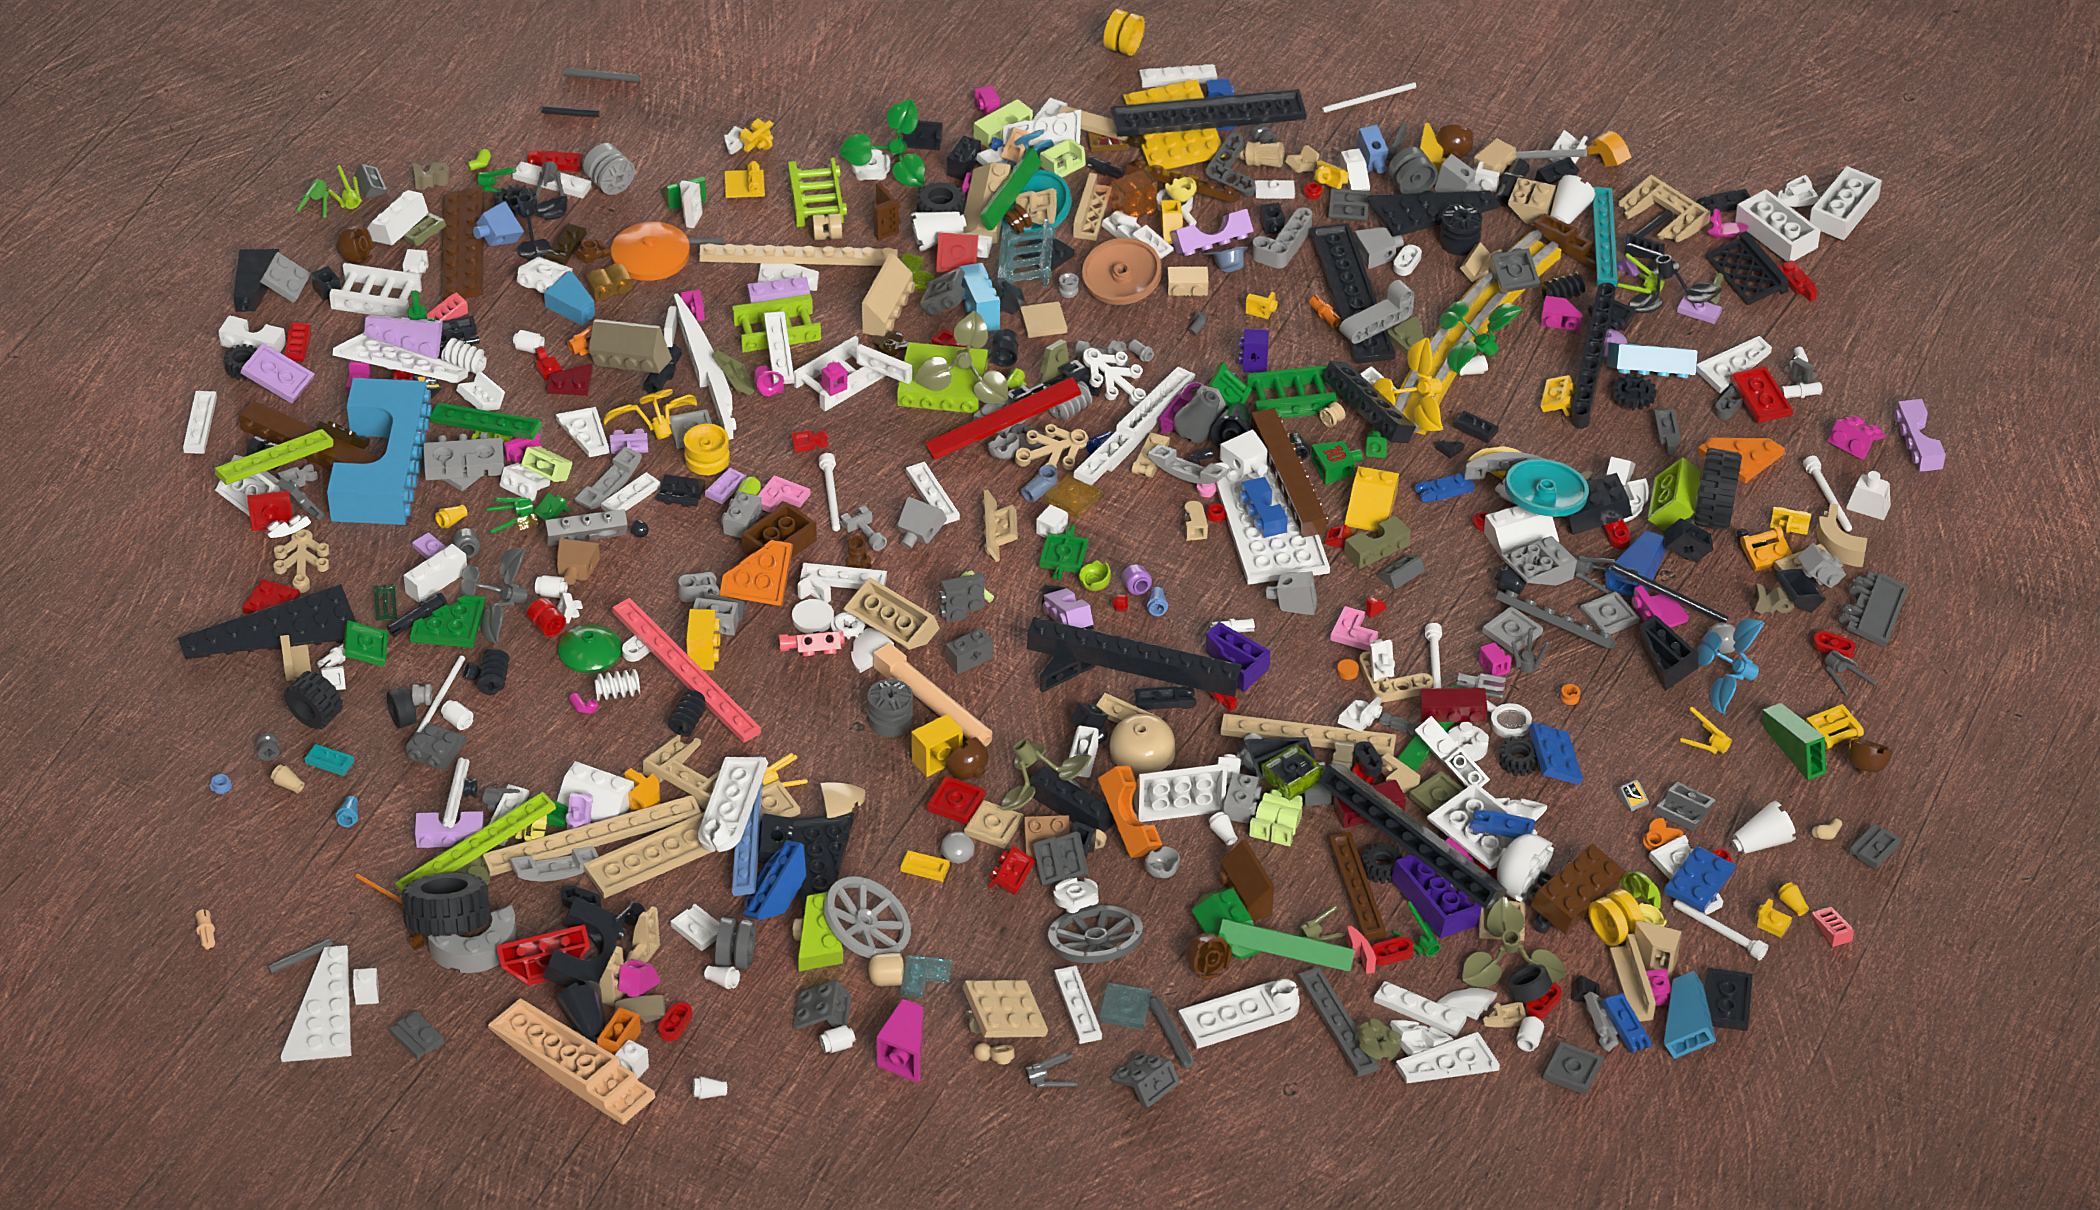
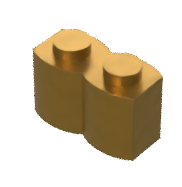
(609, 282)

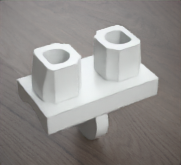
(1381, 659)

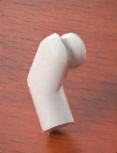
(1120, 218)
(1799, 352)

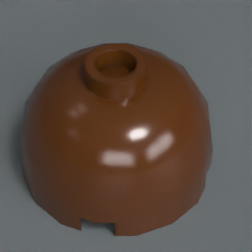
(1454, 140)
(355, 244)
(1868, 756)
(968, 761)
(1208, 955)

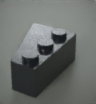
(1667, 652)
(1259, 751)

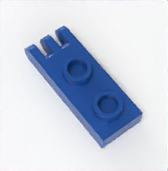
(1626, 1023)

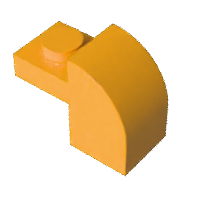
(1611, 148)
(645, 791)

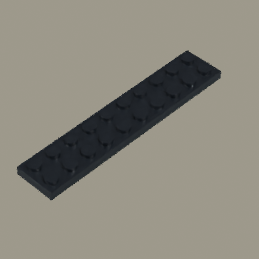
(1208, 113)
(1350, 286)

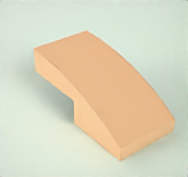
(1011, 152)

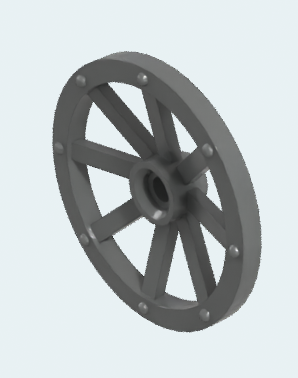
(1096, 939)

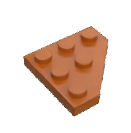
(1755, 452)
(760, 576)

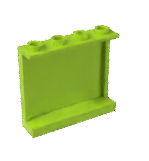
(958, 395)

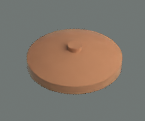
(1122, 271)

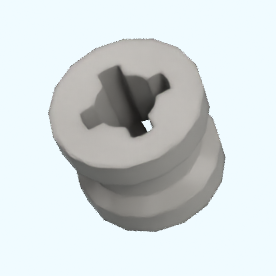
(1068, 285)
(422, 694)

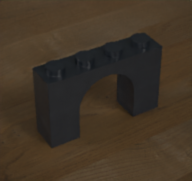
(604, 933)

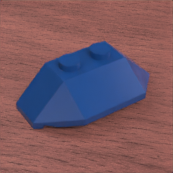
(777, 882)

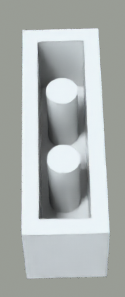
(435, 573)

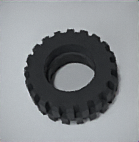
(1718, 489)
(445, 904)

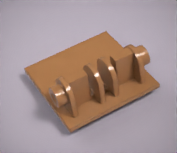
(1042, 828)

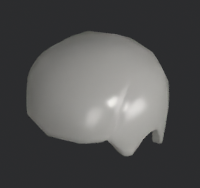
(1004, 448)
(1726, 632)
(957, 847)
(1162, 863)

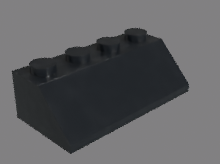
(1072, 799)

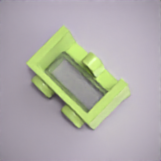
(1063, 158)

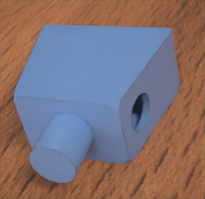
(1373, 148)
(498, 226)

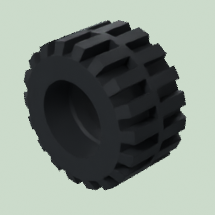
(940, 198)
(313, 700)

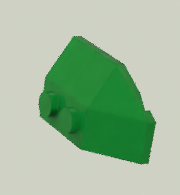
(1218, 905)

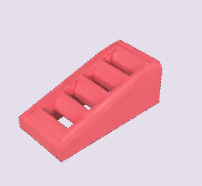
(452, 307)
(1834, 938)

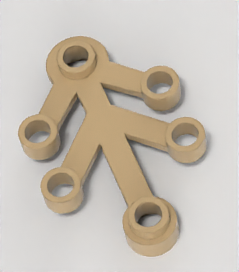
(1053, 446)
(301, 540)

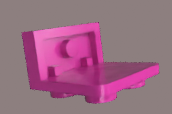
(1855, 435)
(1660, 605)

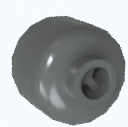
(467, 541)

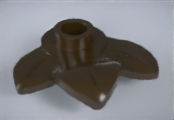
(890, 343)

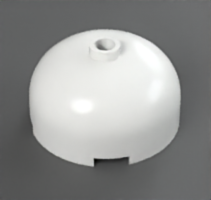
(1523, 863)

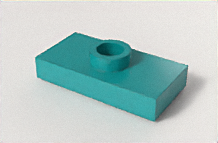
(329, 759)

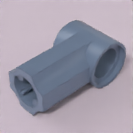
(1040, 484)

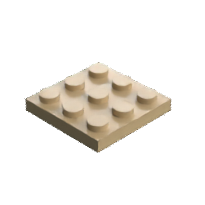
(1005, 1008)

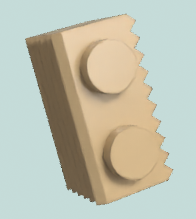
(1496, 156)
(1187, 281)

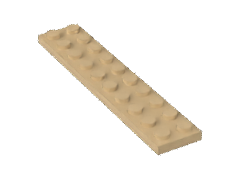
(669, 847)

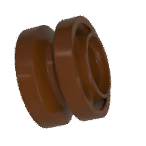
(1018, 219)

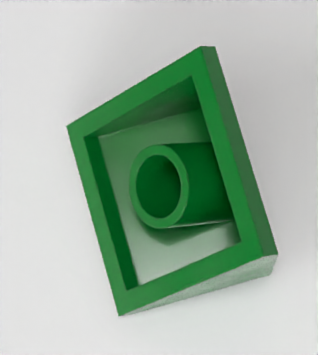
(672, 193)

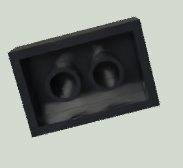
(1605, 504)

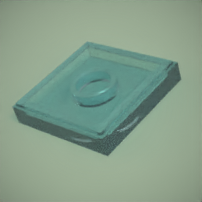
(1125, 1006)

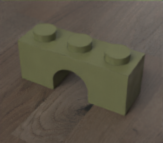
(1365, 550)

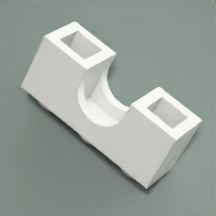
(236, 332)

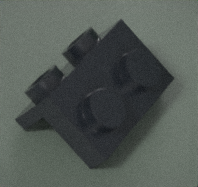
(1621, 316)

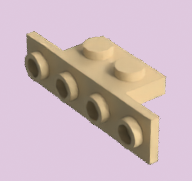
(1000, 525)

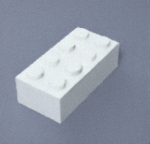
(1845, 203)
(1778, 226)

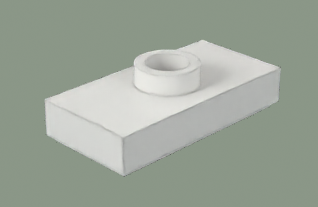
(1275, 189)

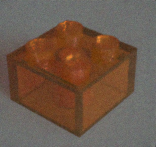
(1135, 194)

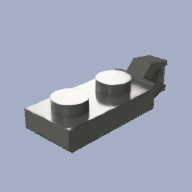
(1667, 429)

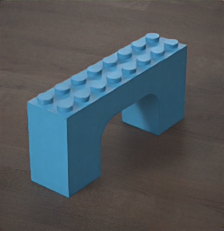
(384, 488)

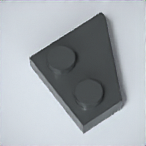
(300, 498)

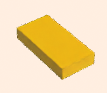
(925, 866)

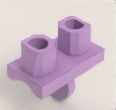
(635, 441)
(579, 810)

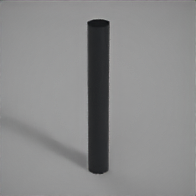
(570, 111)
(1655, 223)

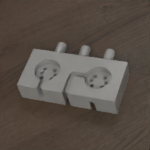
(452, 458)
(594, 525)

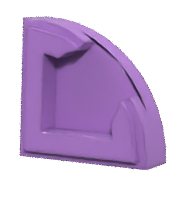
(1628, 266)

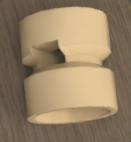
(834, 226)

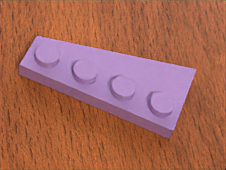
(412, 335)

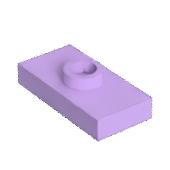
(1702, 311)
(725, 486)
(428, 545)

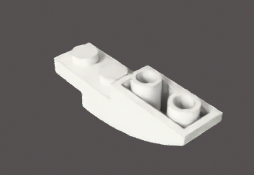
(1450, 754)

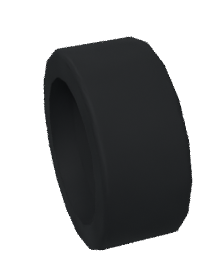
(1529, 983)

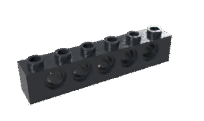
(1368, 402)

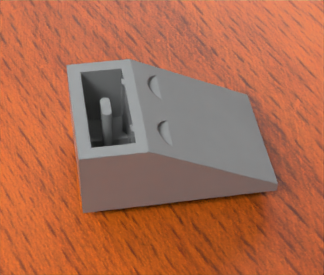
(1542, 562)

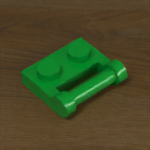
(1229, 385)

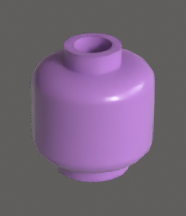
(1136, 579)

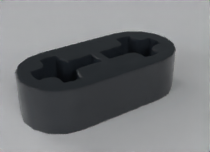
(1364, 760)
(574, 891)

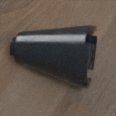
(1231, 424)
(584, 1009)

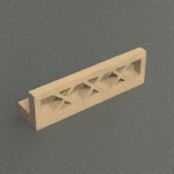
(1087, 210)
(1633, 978)

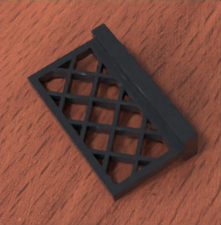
(1760, 262)

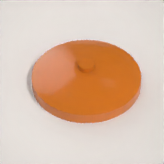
(651, 250)

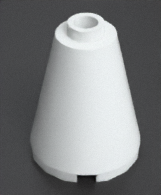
(1571, 198)
(929, 224)
(1764, 830)

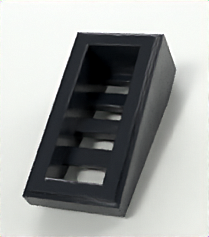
(1640, 247)

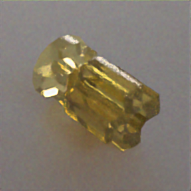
(524, 522)

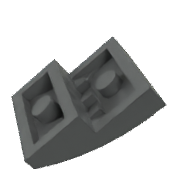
(1349, 204)
(1685, 806)
(1060, 859)

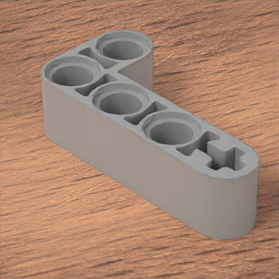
(1280, 251)
(1380, 316)

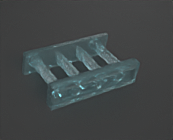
(1009, 251)

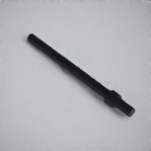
(1632, 575)

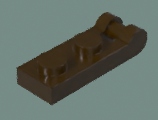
(566, 244)

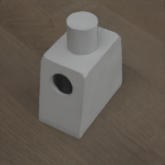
(1456, 177)
(1377, 246)
(919, 522)
(1295, 593)

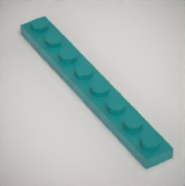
(1604, 236)

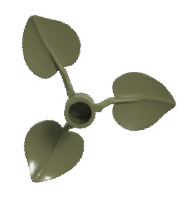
(936, 375)
(1028, 754)
(1507, 922)

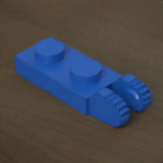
(1444, 488)
(1501, 824)

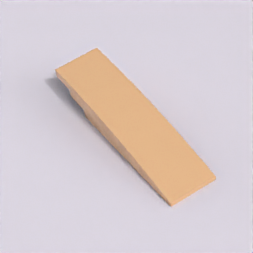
(573, 1061)

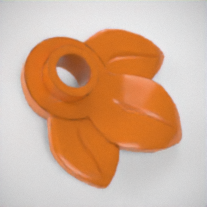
(1659, 834)

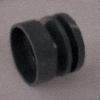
(1460, 229)

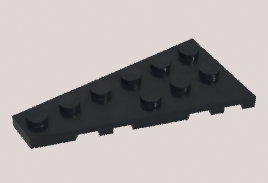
(1419, 211)

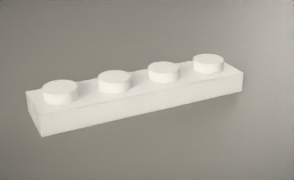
(1175, 75)
(571, 185)
(779, 346)
(200, 422)
(931, 490)
(843, 576)
(1078, 1004)
(1420, 1008)

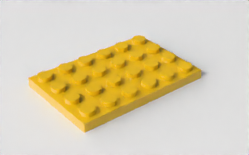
(1177, 147)

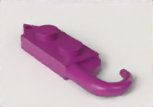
(1184, 397)

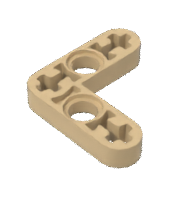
(1389, 686)

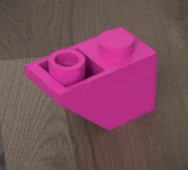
(1561, 314)
(637, 978)

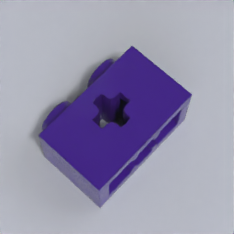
(1254, 350)

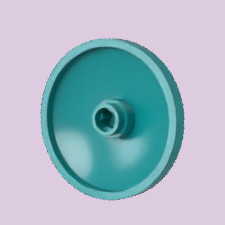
(1042, 181)
(1546, 487)

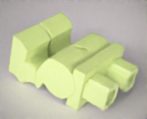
(1277, 810)

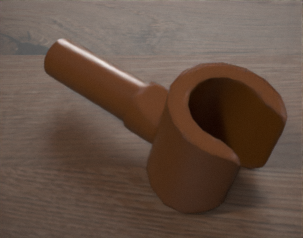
(416, 940)

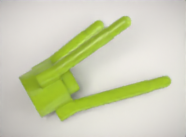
(350, 197)
(1650, 281)
(1016, 378)

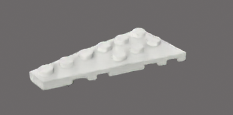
(392, 357)
(324, 1016)

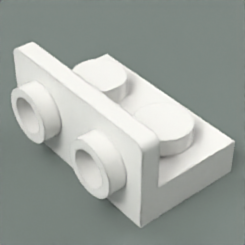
(691, 202)
(522, 481)
(1361, 714)

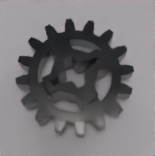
(510, 196)
(1634, 392)

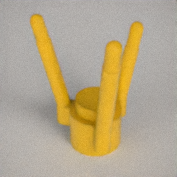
(1718, 740)
(771, 775)

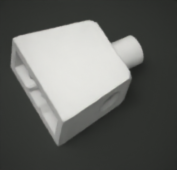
(1245, 454)
(1871, 496)

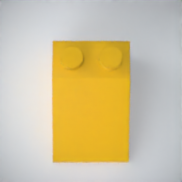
(1371, 498)

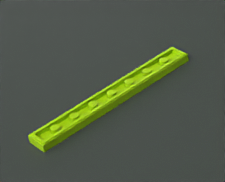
(483, 840)

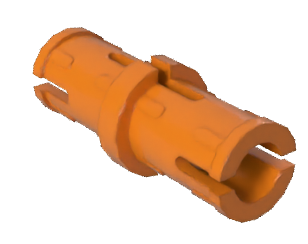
(1325, 311)

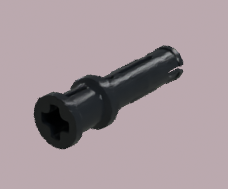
(424, 610)

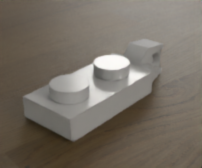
(1602, 1022)

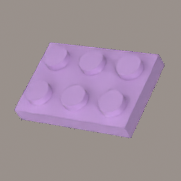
(277, 373)

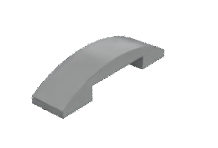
(1494, 462)
(1185, 470)
(612, 481)
(553, 868)

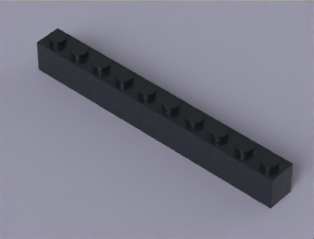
(1134, 657)
(1412, 835)

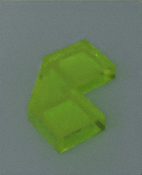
(914, 264)

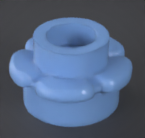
(220, 784)

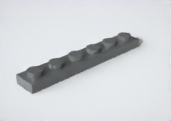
(1548, 614)
(1337, 1020)

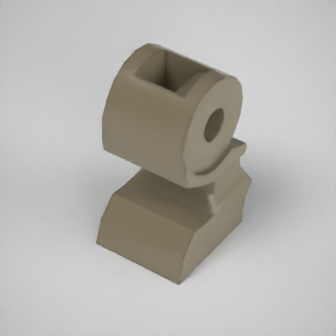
(436, 175)
(1776, 600)
(1343, 753)

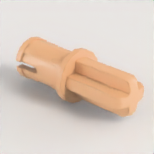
(205, 929)

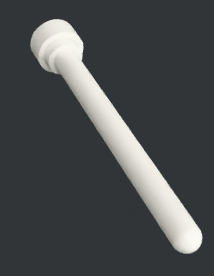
(827, 464)
(1813, 466)
(1433, 633)
(1756, 948)

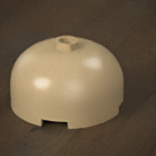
(1142, 743)

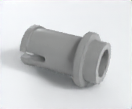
(1144, 353)

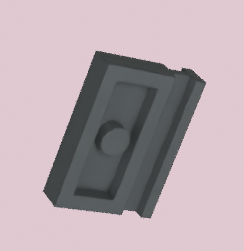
(1875, 846)
(416, 1035)

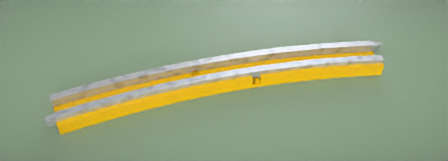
(1481, 300)

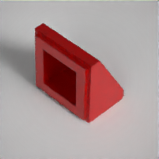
(1337, 535)

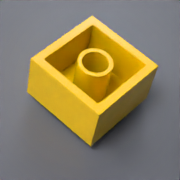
(703, 638)
(935, 743)

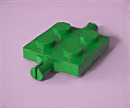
(1064, 552)

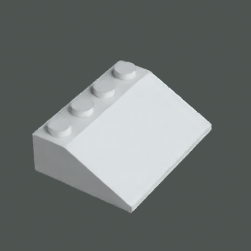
(1180, 793)
(1455, 819)

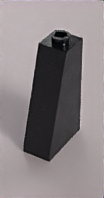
(250, 270)

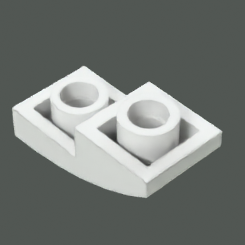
(280, 528)

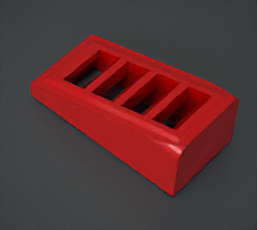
(298, 340)

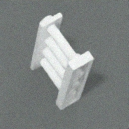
(373, 304)
(857, 379)

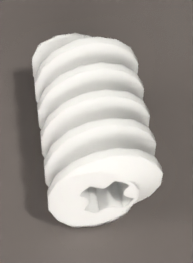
(464, 356)
(617, 684)

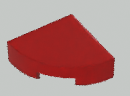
(1374, 607)

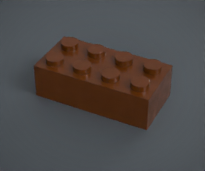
(1573, 889)

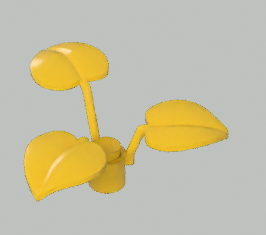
(1420, 360)
(660, 424)

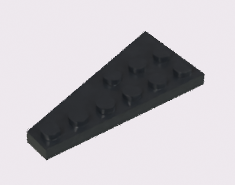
(824, 851)

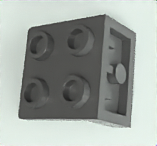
(823, 1003)
(1149, 1076)

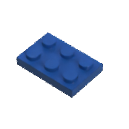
(1555, 753)
(1700, 879)

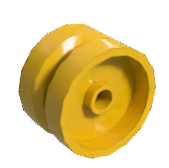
(1124, 32)
(706, 449)
(1615, 916)

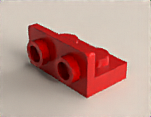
(1012, 870)

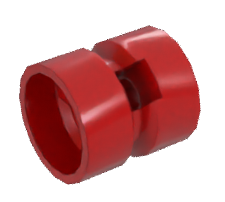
(546, 617)

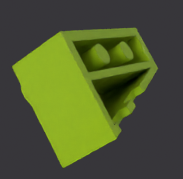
(818, 943)

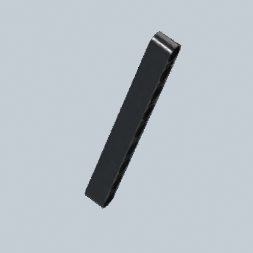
(1593, 355)

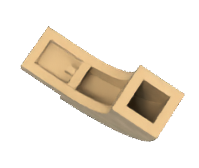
(1845, 547)

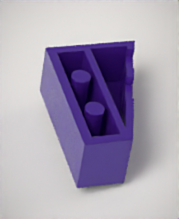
(1233, 647)

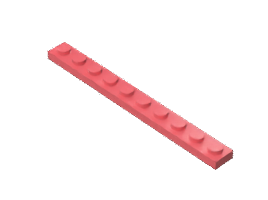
(686, 669)

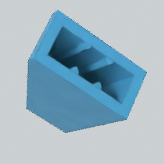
(570, 299)

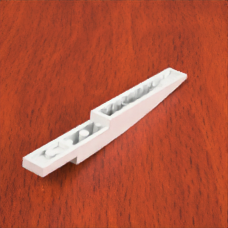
(705, 367)
(1133, 428)

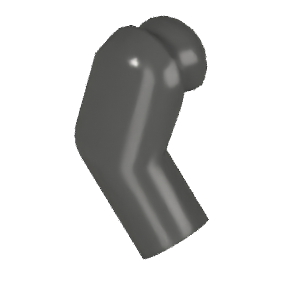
(1200, 320)

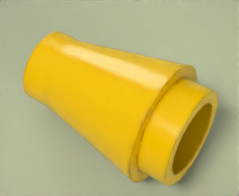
(449, 516)
(1793, 898)

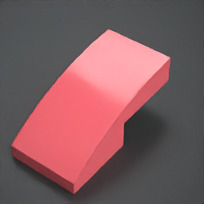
(1362, 949)

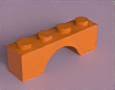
(1118, 789)

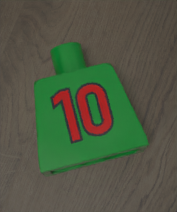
(1334, 460)

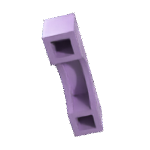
(1190, 238)
(1925, 452)

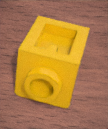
(1261, 306)
(1772, 920)

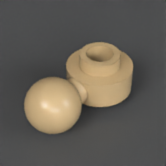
(1002, 1054)

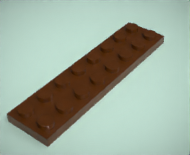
(461, 249)

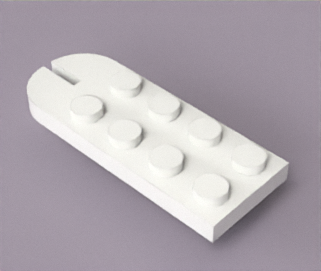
(731, 802)
(1240, 1012)

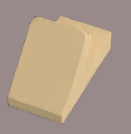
(1396, 770)

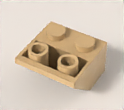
(1532, 199)
(1657, 946)

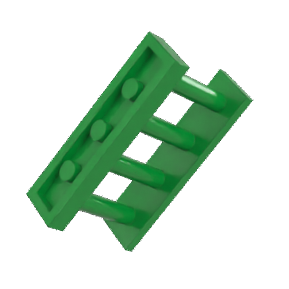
(1292, 406)

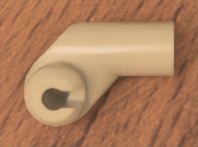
(1827, 832)

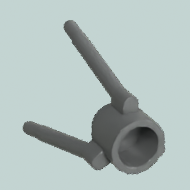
(549, 174)
(1585, 566)
(1527, 660)
(1838, 663)
(493, 796)
(1038, 1072)

